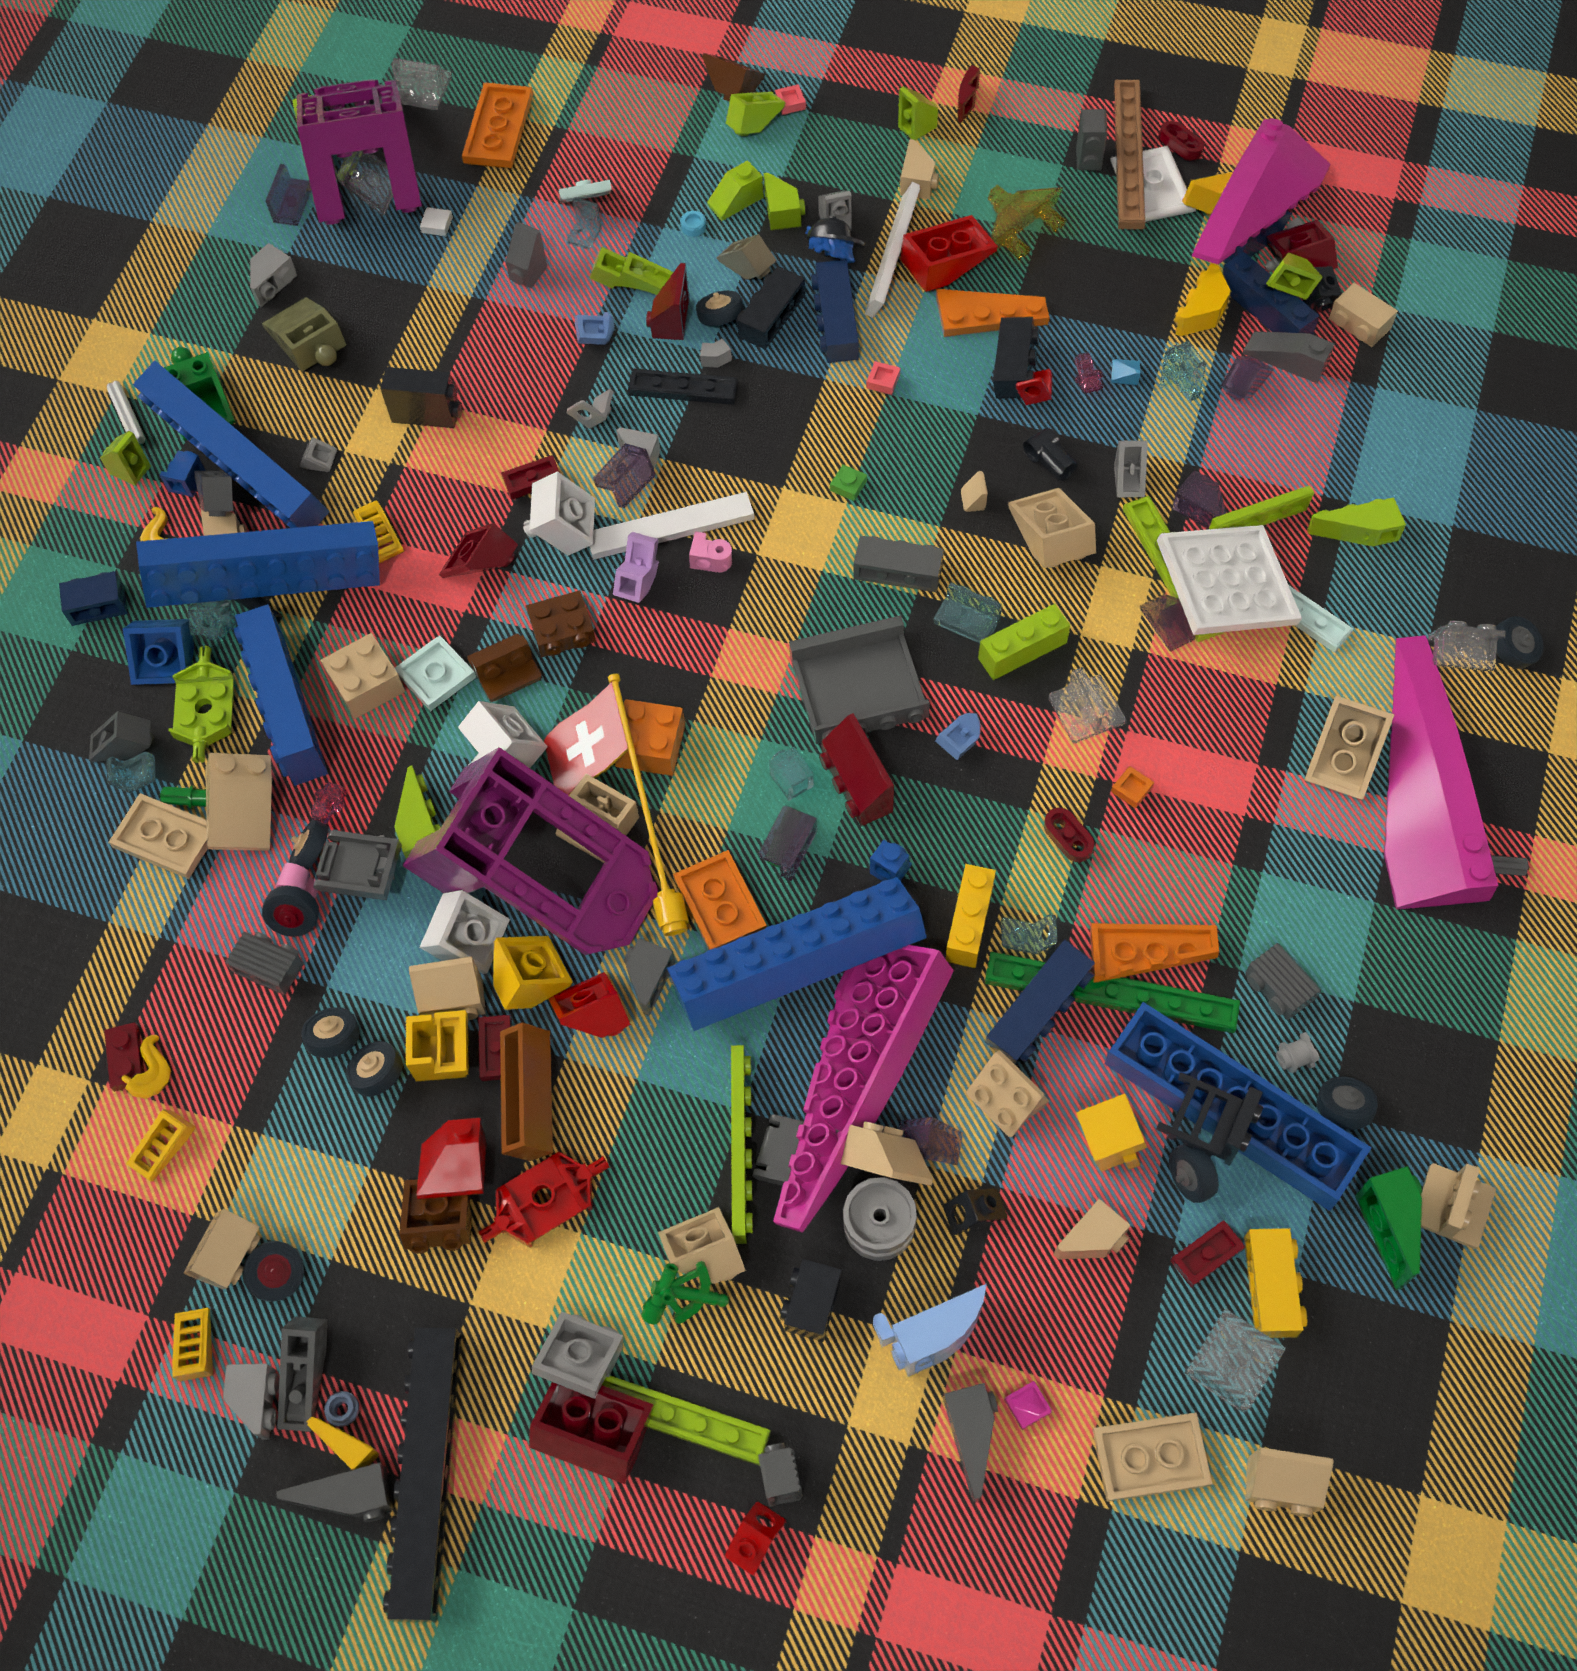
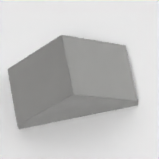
(640, 439)
(1131, 468)

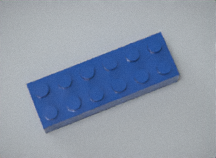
(279, 696)

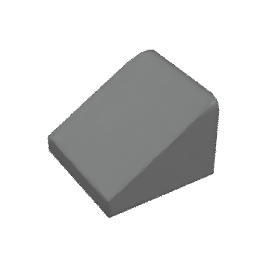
(318, 456)

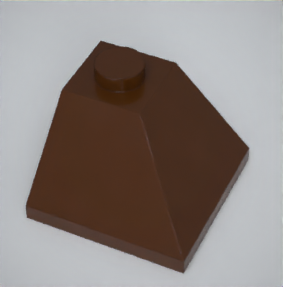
(730, 76)

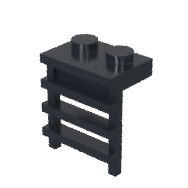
(1232, 1126)

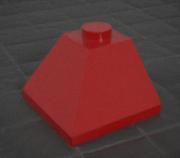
(591, 1007)
(453, 1160)

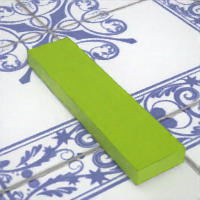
(1267, 510)

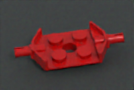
(524, 1218)

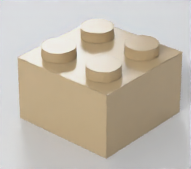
(362, 675)

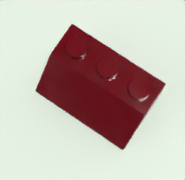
(857, 772)
(591, 1432)

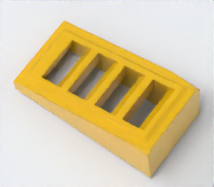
(375, 513)
(159, 1128)
(205, 1366)
(348, 1448)

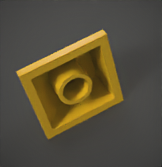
(527, 971)

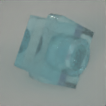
(132, 773)

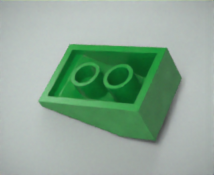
(1394, 1215)

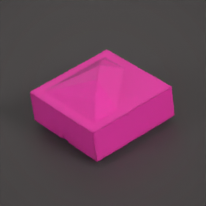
(1028, 1405)

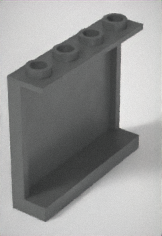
(859, 673)

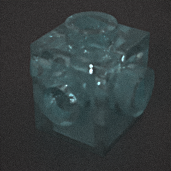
(211, 619)

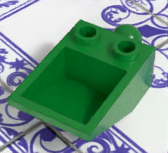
(202, 379)

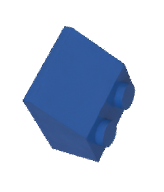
(157, 650)

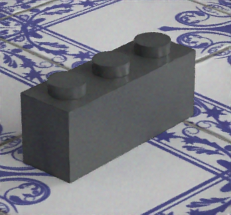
(898, 563)

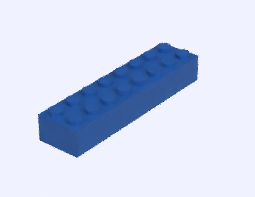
(229, 448)
(258, 563)
(796, 953)
(1288, 1137)

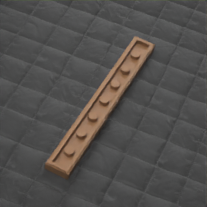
(1129, 155)

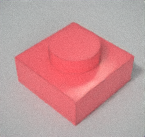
(793, 99)
(883, 378)

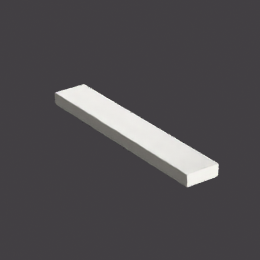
(892, 250)
(674, 523)

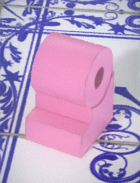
(710, 555)
(298, 877)

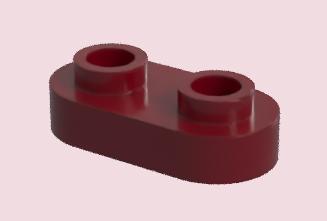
(1181, 140)
(1071, 835)

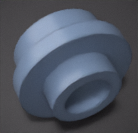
(332, 1406)

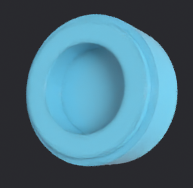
(693, 223)

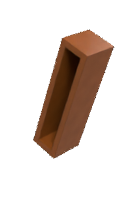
(526, 1092)

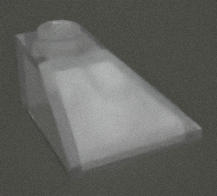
(367, 179)

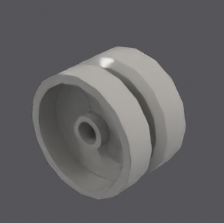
(874, 1238)

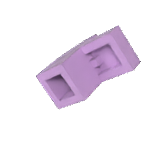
(638, 570)

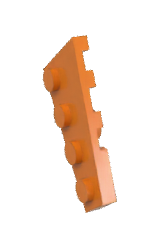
(981, 311)
(1144, 948)

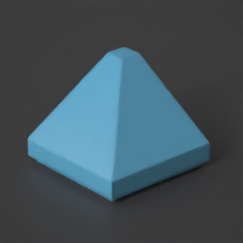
(1125, 371)

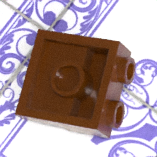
(561, 624)
(434, 1221)

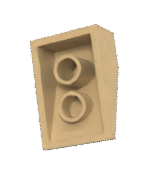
(1054, 527)
(1349, 747)
(238, 801)

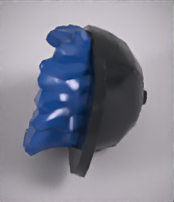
(834, 238)

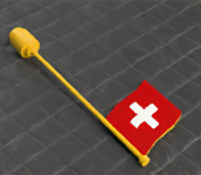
(590, 745)

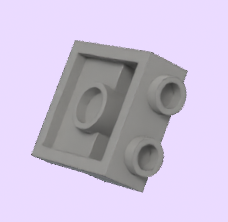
(578, 1354)

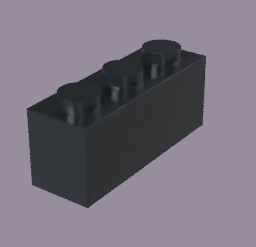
(770, 307)
(1014, 355)

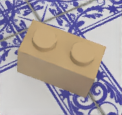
(1363, 314)

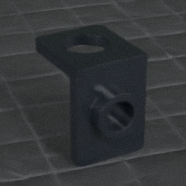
(979, 1207)

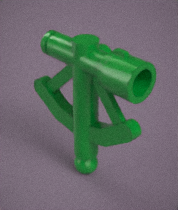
(669, 1288)

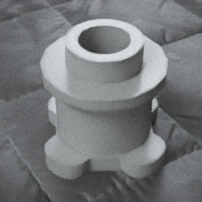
(1297, 1054)

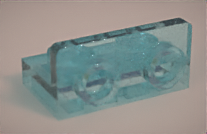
(1185, 368)
(968, 613)

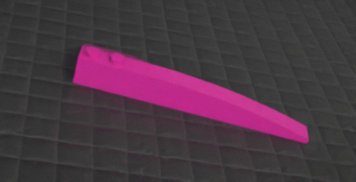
(1266, 182)
(1433, 820)
(869, 1042)

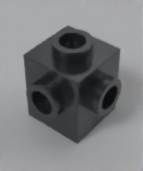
(1326, 290)

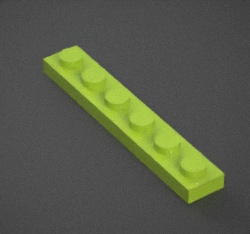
(741, 1157)

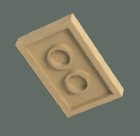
(162, 836)
(1152, 1457)

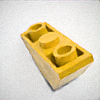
(1205, 303)

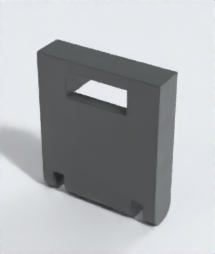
(353, 865)
(777, 1150)

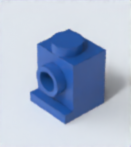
(181, 475)
(892, 859)

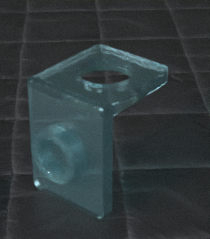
(587, 220)
(1028, 936)

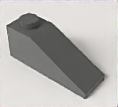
(1292, 352)
(214, 492)
(300, 1371)
(971, 1423)
(354, 1493)

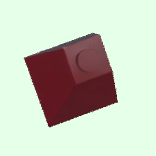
(1306, 241)
(670, 307)
(480, 551)

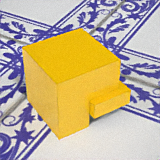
(437, 1045)
(1112, 1133)

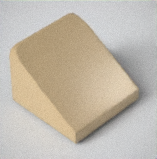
(974, 493)

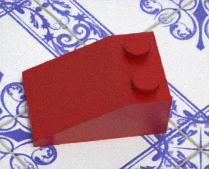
(945, 251)

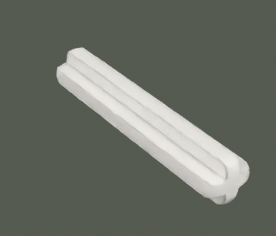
(125, 410)

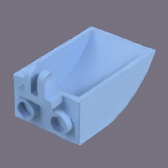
(932, 1334)

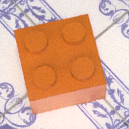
(655, 736)

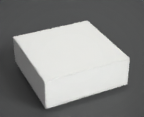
(436, 221)

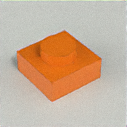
(1132, 787)

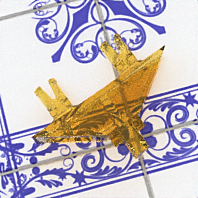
(1018, 211)

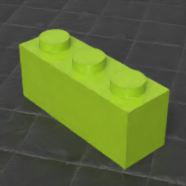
(1023, 641)

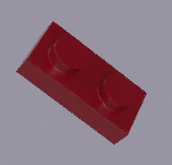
(520, 479)
(490, 1045)
(123, 1054)
(1207, 1253)

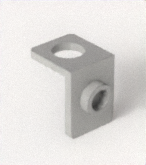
(598, 411)

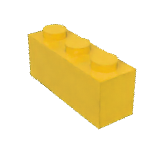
(970, 915)
(1274, 1282)

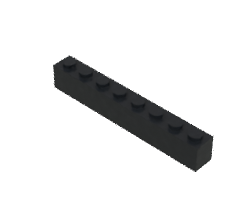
(424, 1476)

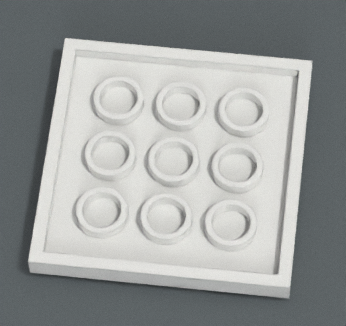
(1228, 579)

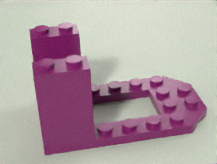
(353, 130)
(491, 810)

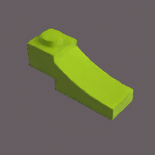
(628, 272)

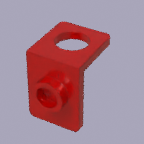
(1042, 387)
(753, 1538)

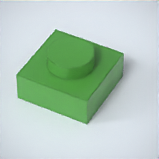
(848, 482)

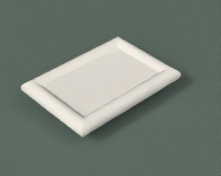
(1162, 185)

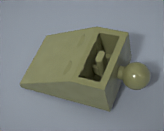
(306, 334)

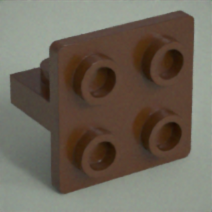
(505, 667)

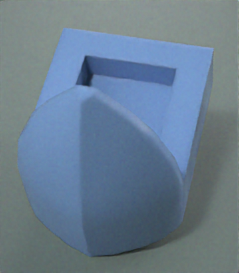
(594, 329)
(960, 735)

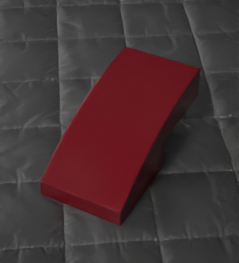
(967, 92)

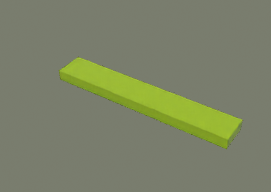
(1148, 526)
(698, 1423)

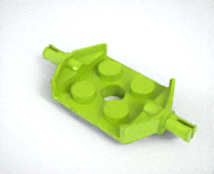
(198, 686)

